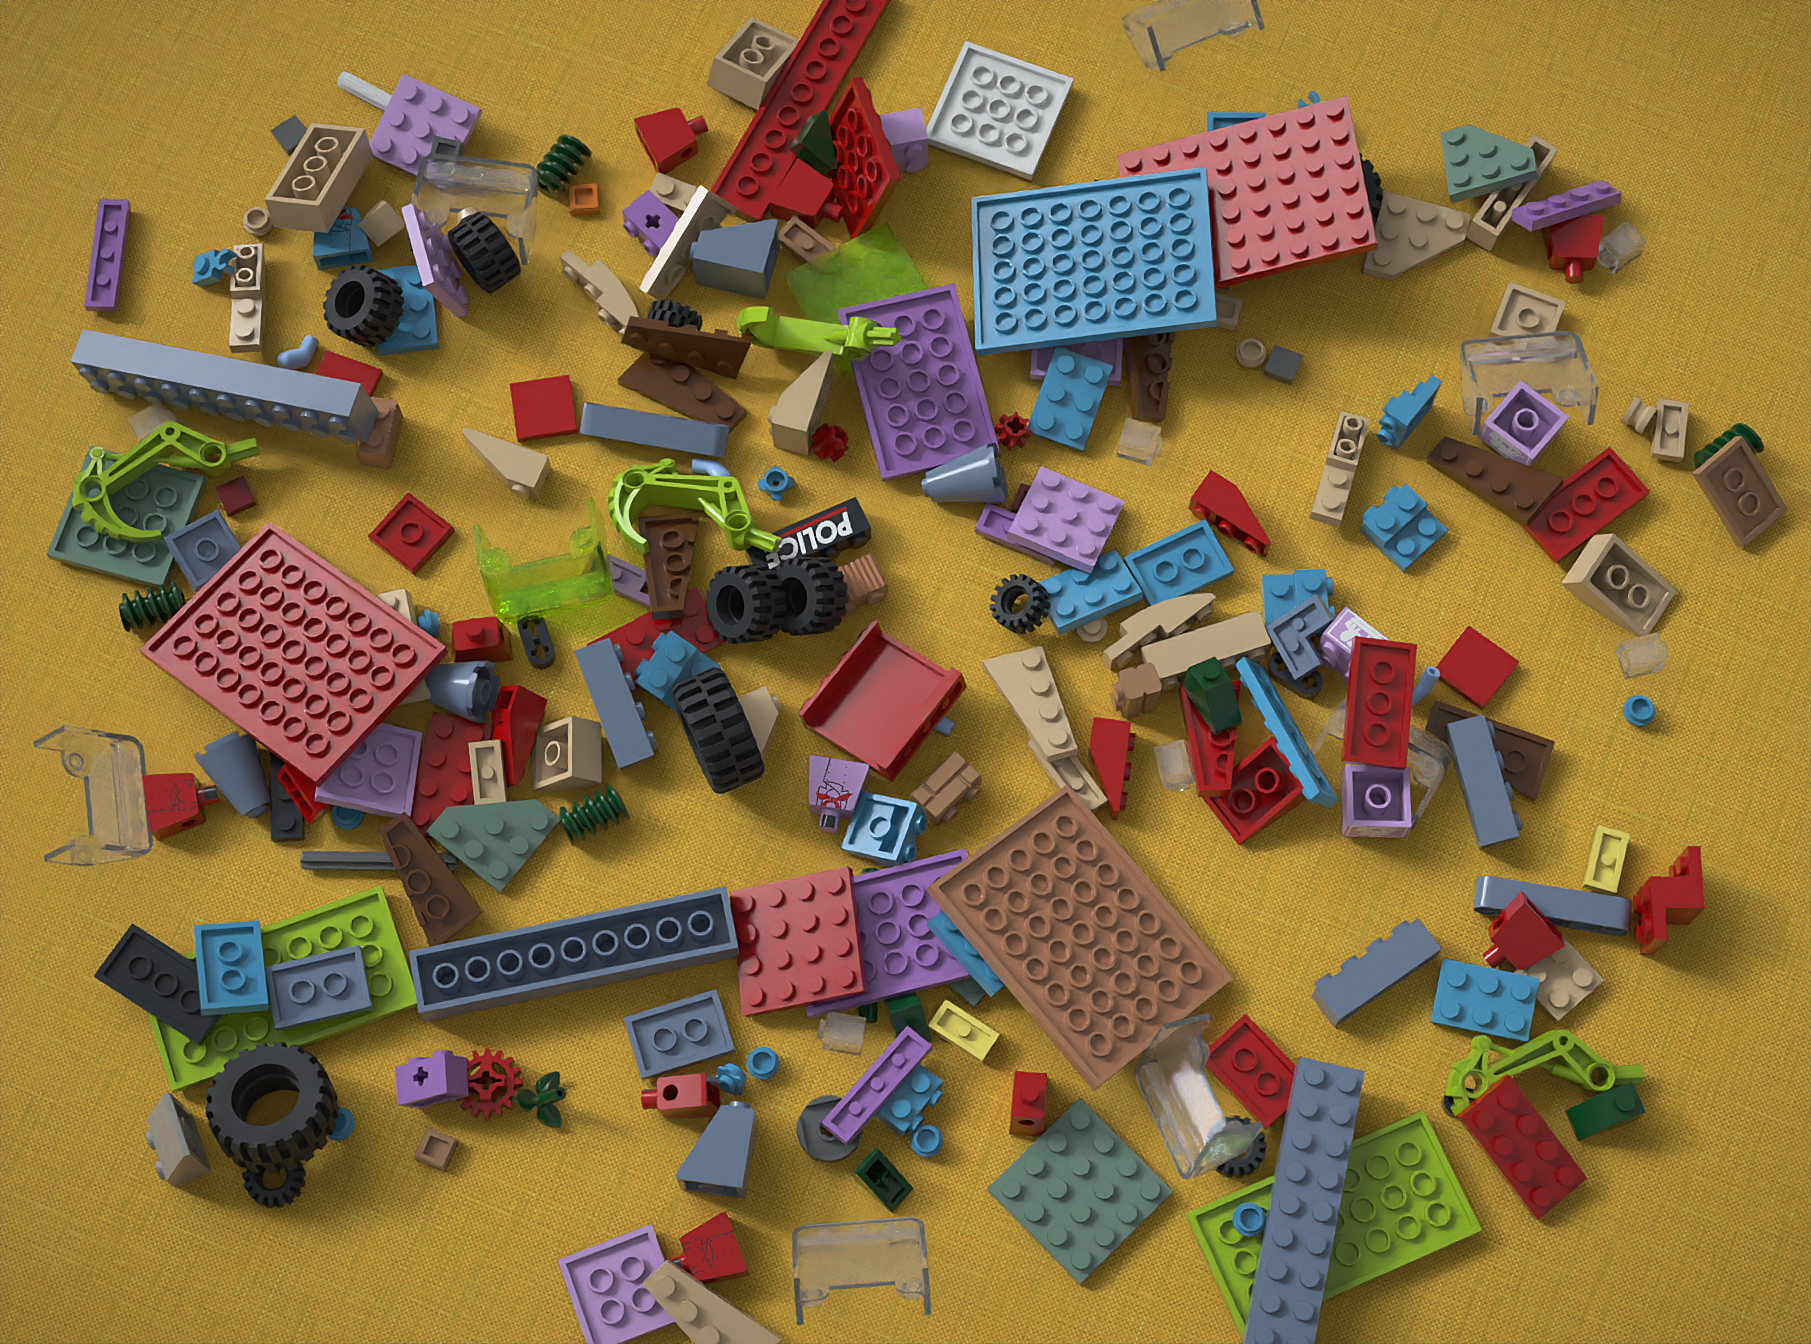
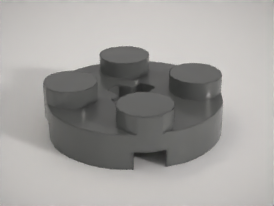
(819, 1145)

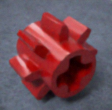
(1019, 433)
(829, 442)

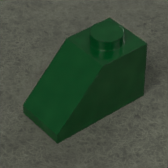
(1213, 695)
(1605, 1111)

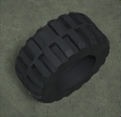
(717, 730)
(256, 1075)

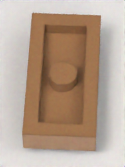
(803, 241)

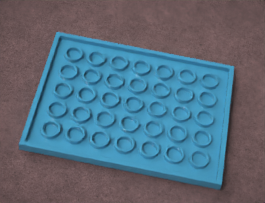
(1093, 261)

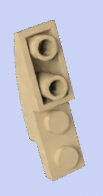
(603, 287)
(248, 299)
(1339, 469)
(1162, 619)

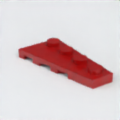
(1209, 753)

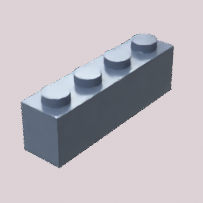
(615, 704)
(1482, 781)
(1375, 972)

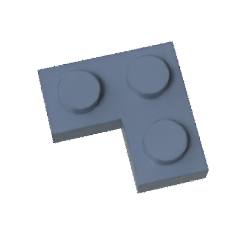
(1293, 633)

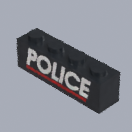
(818, 535)

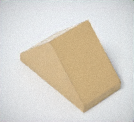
(381, 222)

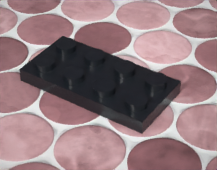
(158, 982)

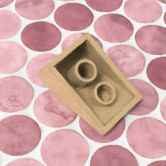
(751, 62)
(801, 407)
(1619, 584)

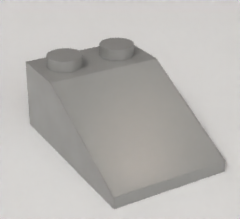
(176, 1142)

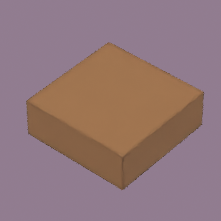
(436, 1149)

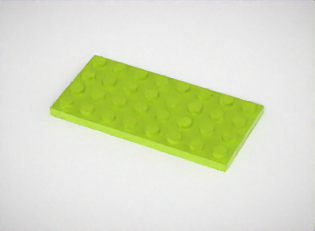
(349, 922)
(1393, 1210)

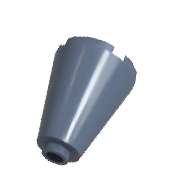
(969, 478)
(464, 688)
(238, 772)

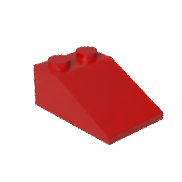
(1259, 793)

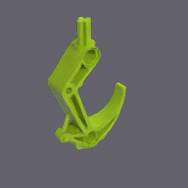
(813, 337)
(158, 447)
(662, 485)
(1573, 1063)

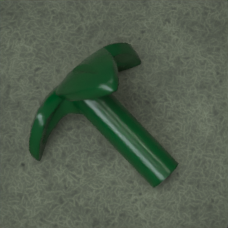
(547, 1093)

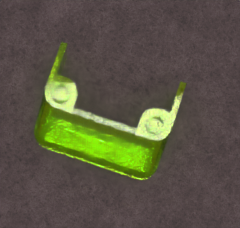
(551, 583)

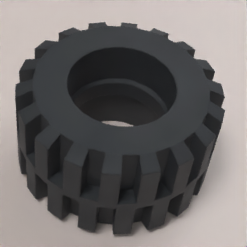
(484, 252)
(363, 305)
(813, 595)
(745, 603)

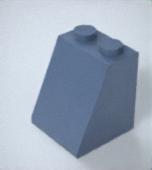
(737, 257)
(722, 1154)

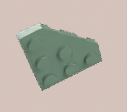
(1484, 162)
(493, 836)

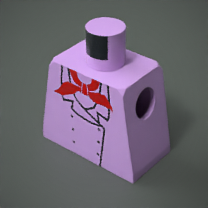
(835, 789)

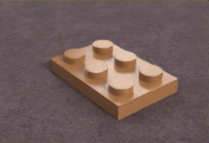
(1740, 491)

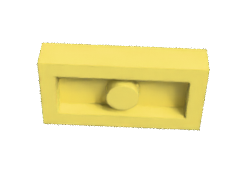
(1606, 860)
(963, 1031)

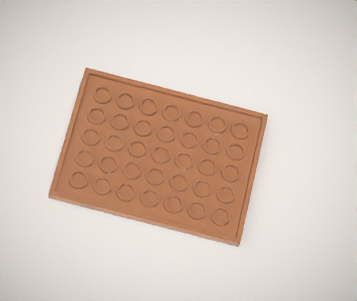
(1079, 935)

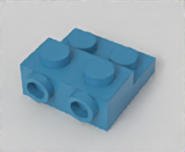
(1406, 412)
(1402, 527)
(1287, 591)
(671, 663)
(885, 829)
(906, 1105)

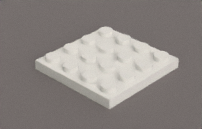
(998, 110)

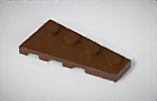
(699, 349)
(1147, 373)
(682, 390)
(1496, 479)
(668, 561)
(1522, 752)
(433, 889)

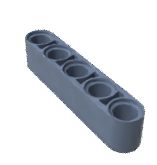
(654, 429)
(1560, 905)

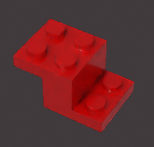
(1669, 900)

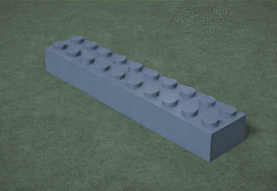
(225, 386)
(573, 954)
(1304, 1204)

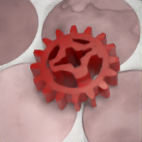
(502, 1084)

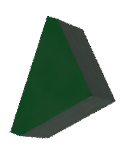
(815, 144)
(907, 1011)
(882, 1180)

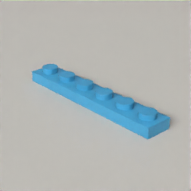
(1289, 738)

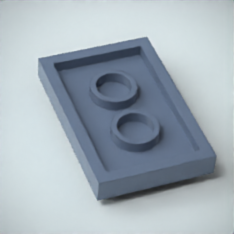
(318, 988)
(679, 1034)

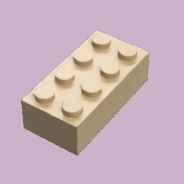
(319, 177)

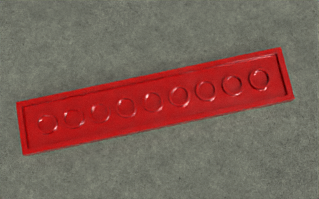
(800, 91)

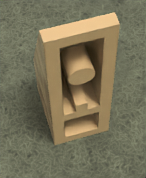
(516, 466)

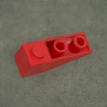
(1227, 509)
(516, 724)
(1108, 755)

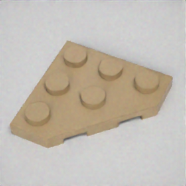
(1413, 235)

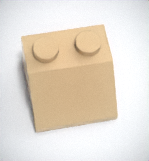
(567, 755)

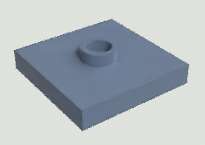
(203, 548)

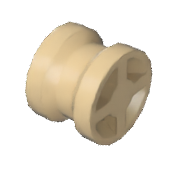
(1638, 415)

